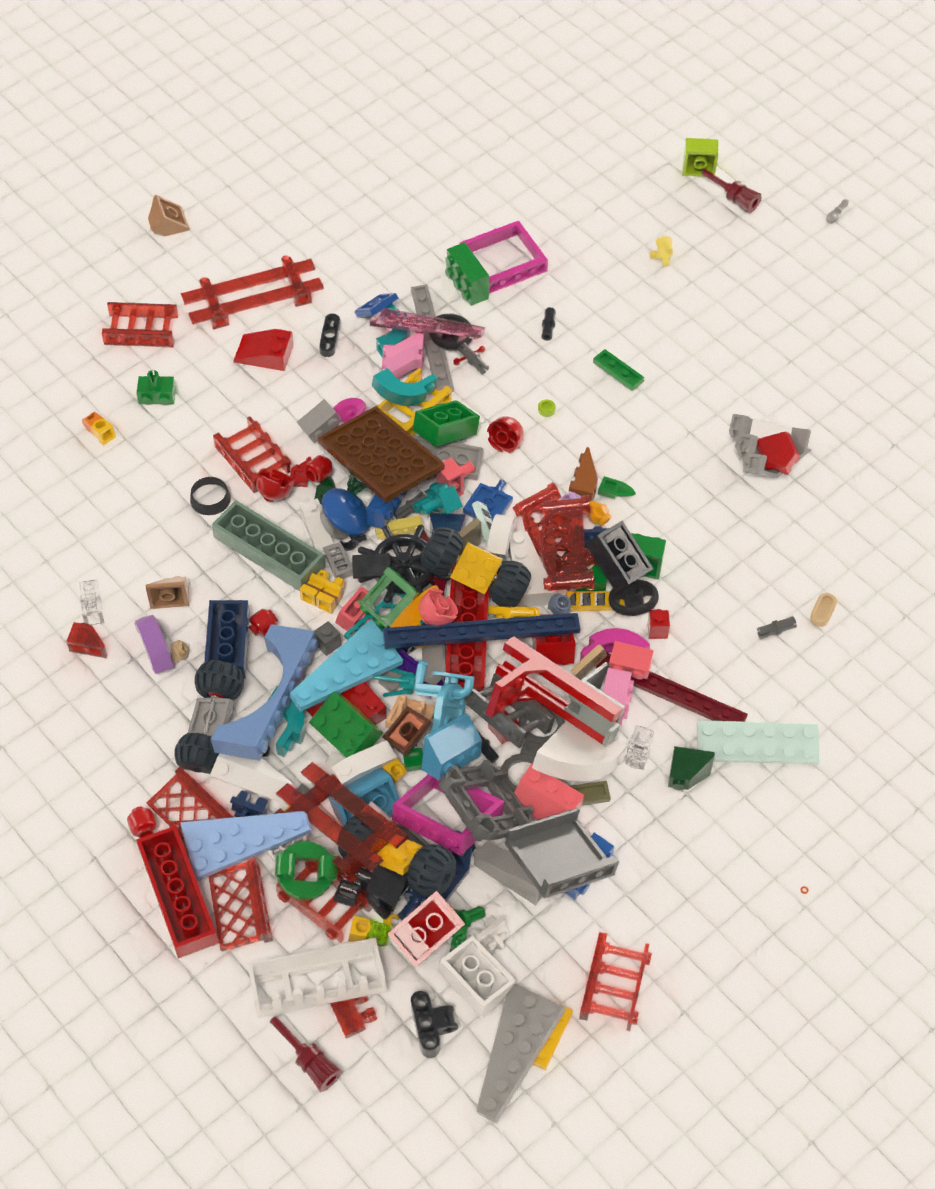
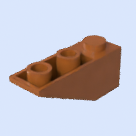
(585, 476)

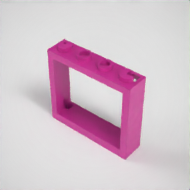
(517, 273)
(432, 829)

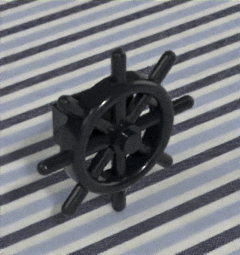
(404, 563)

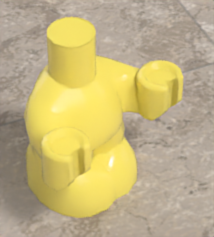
(664, 251)

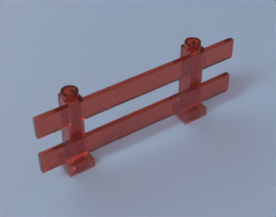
(219, 313)
(358, 852)

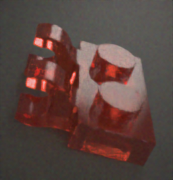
(348, 1017)

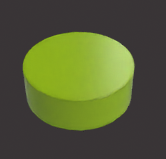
(546, 408)

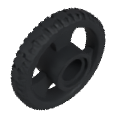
(450, 341)
(633, 598)

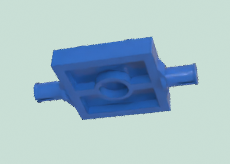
(493, 497)

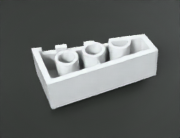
(523, 551)

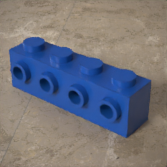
(381, 513)

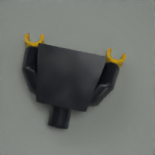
(383, 890)

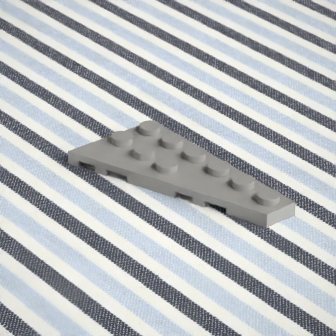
(520, 1036)

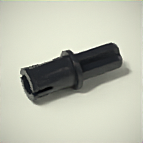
(487, 750)

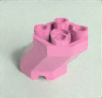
(404, 355)

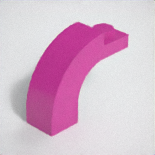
(607, 638)

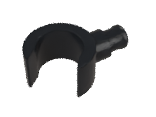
(353, 543)

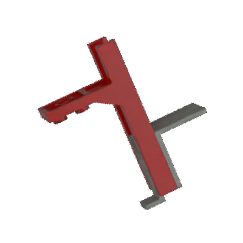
(589, 706)

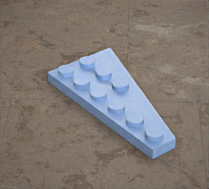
(229, 841)

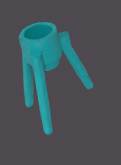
(405, 682)

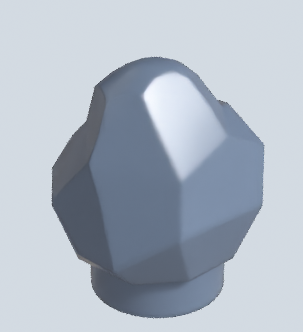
(559, 604)

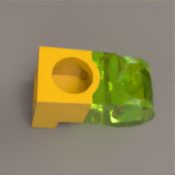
(366, 929)

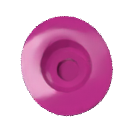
(349, 408)

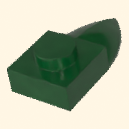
(323, 487)

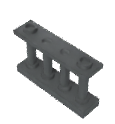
(505, 724)

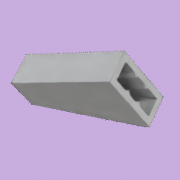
(506, 870)

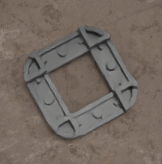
(484, 826)

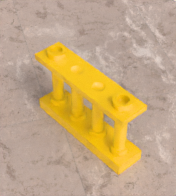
(440, 397)

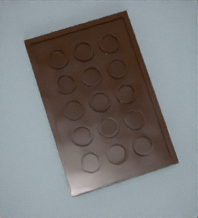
(380, 454)

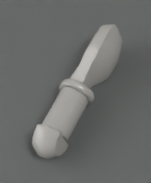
(832, 216)

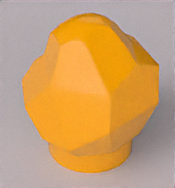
(599, 513)

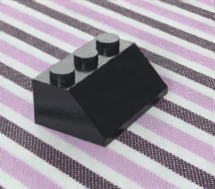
(619, 556)

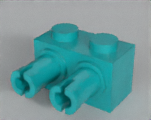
(440, 499)

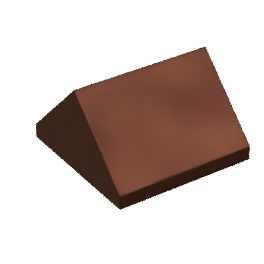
(407, 731)

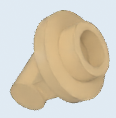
(179, 651)

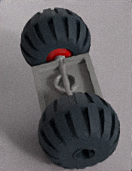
(219, 685)

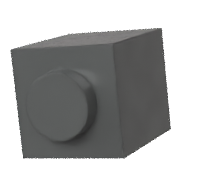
(328, 638)

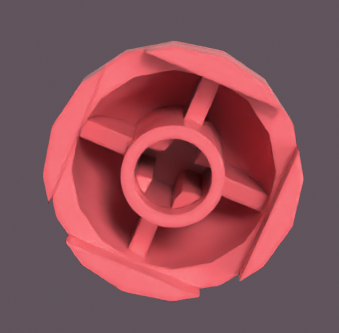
(436, 608)

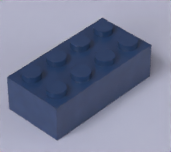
(228, 632)

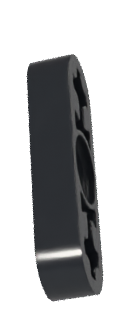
(329, 340)

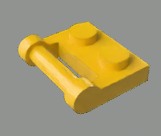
(513, 612)

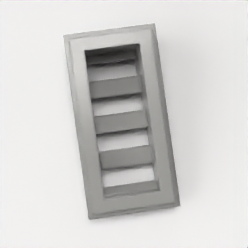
(343, 573)

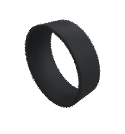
(214, 508)

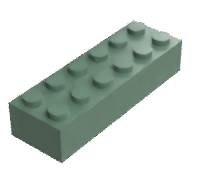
(267, 545)

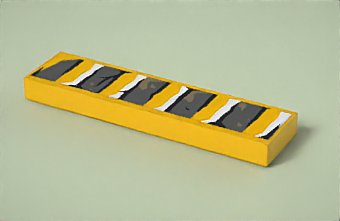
(591, 600)

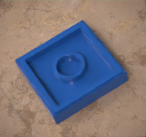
(376, 304)

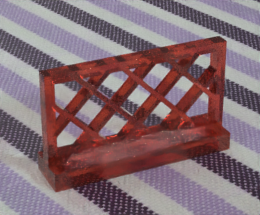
(194, 790)
(258, 905)

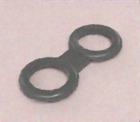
(530, 747)

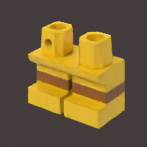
(322, 592)

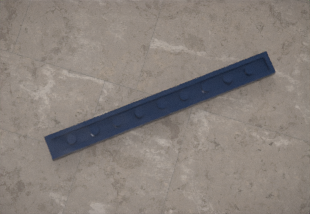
(481, 630)

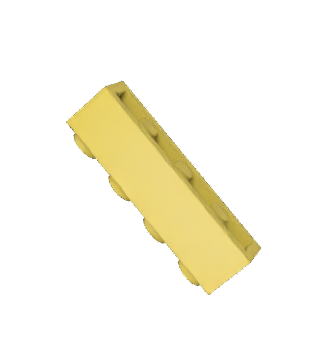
(401, 526)

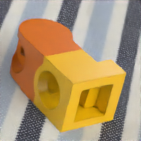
(99, 428)

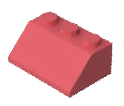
(546, 794)

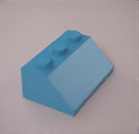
(451, 745)
(373, 787)

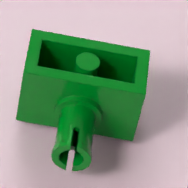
(156, 389)

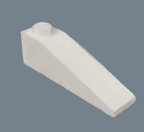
(250, 775)

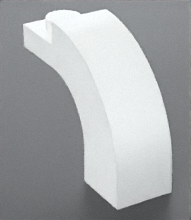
(500, 535)

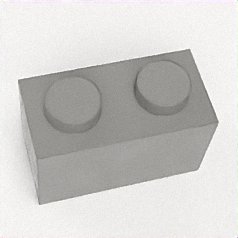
(319, 420)

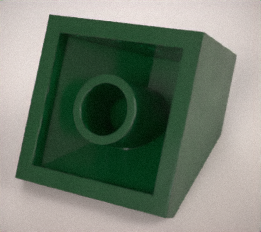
(689, 767)

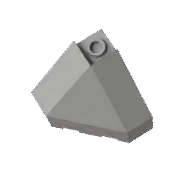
(748, 431)

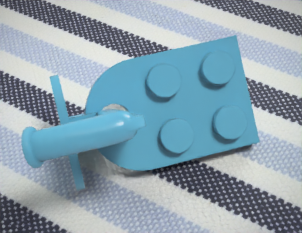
(450, 696)

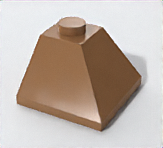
(166, 217)
(168, 593)

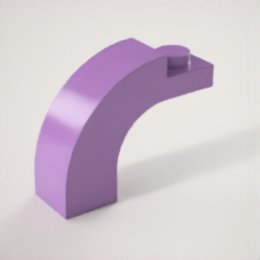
(154, 643)

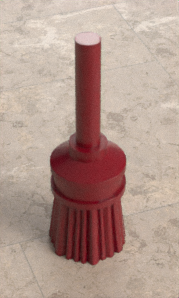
(737, 192)
(310, 1059)

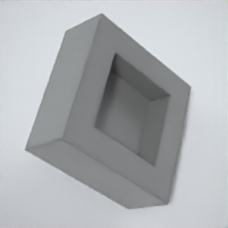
(388, 685)

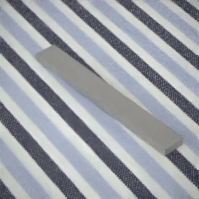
(435, 354)

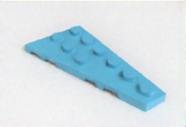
(347, 667)

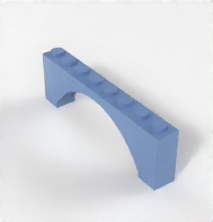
(252, 733)

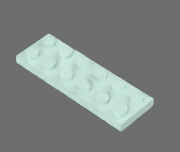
(760, 742)

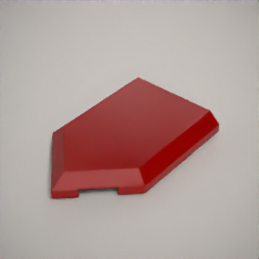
(779, 450)

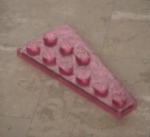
(420, 323)

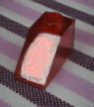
(85, 640)

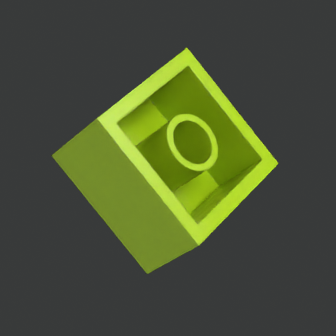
(700, 155)

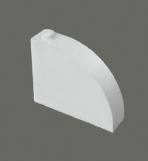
(577, 756)

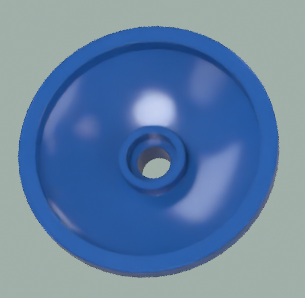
(345, 511)

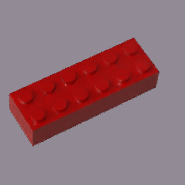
(177, 892)

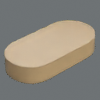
(823, 609)

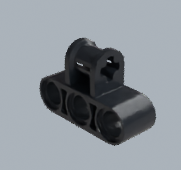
(437, 1019)

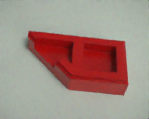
(298, 474)

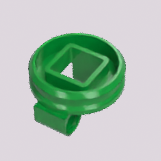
(305, 852)

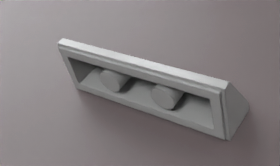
(436, 658)

